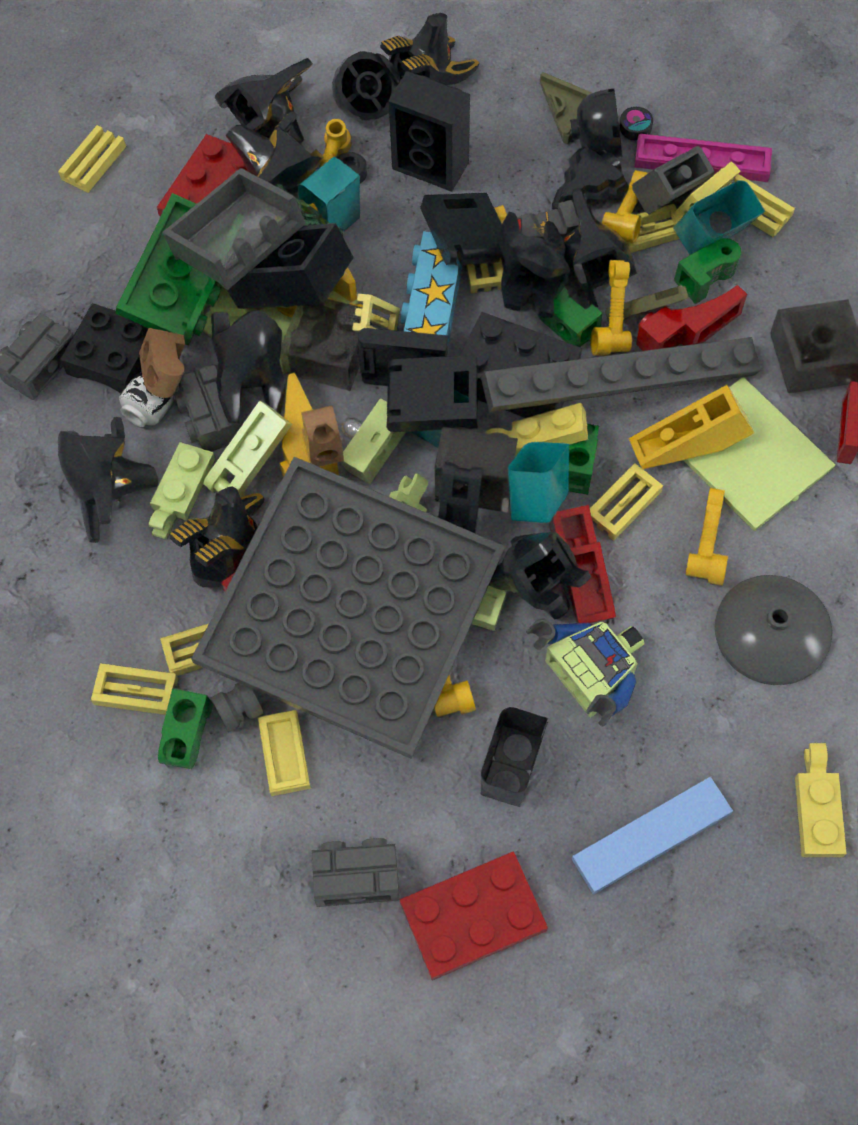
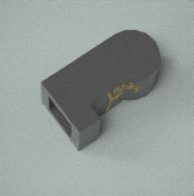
(564, 218)

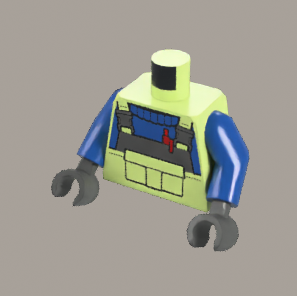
(591, 663)

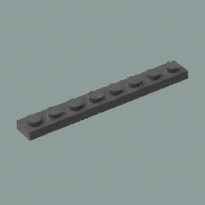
(619, 374)

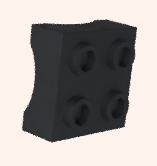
(105, 348)

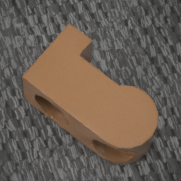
(161, 362)
(322, 434)

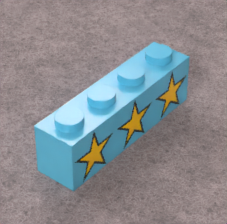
(431, 290)

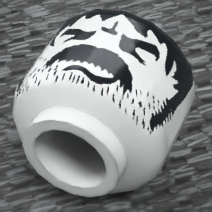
(140, 405)

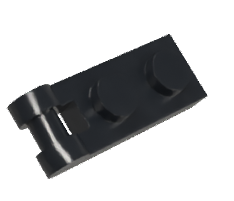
(457, 505)

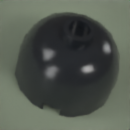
(364, 85)
(598, 123)

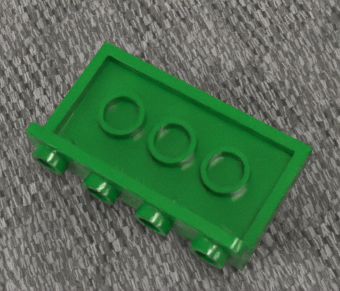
(165, 290)

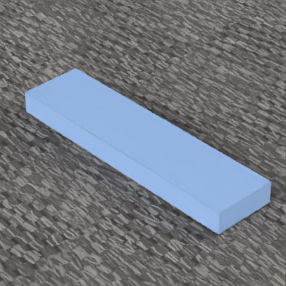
(651, 835)

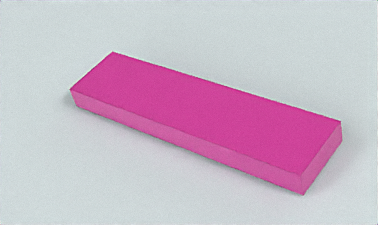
(751, 160)

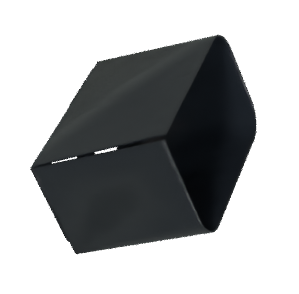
(512, 722)

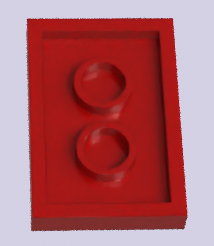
(205, 171)
(473, 915)

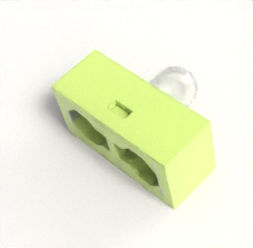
(369, 443)

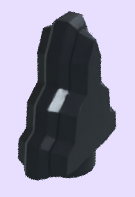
(595, 175)

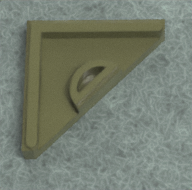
(563, 102)
(652, 301)

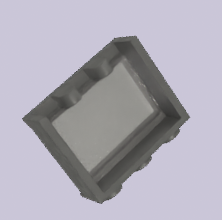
(234, 227)

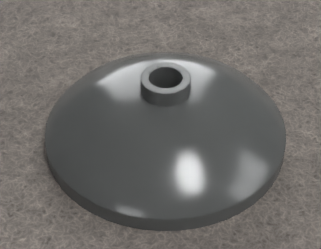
(771, 650)

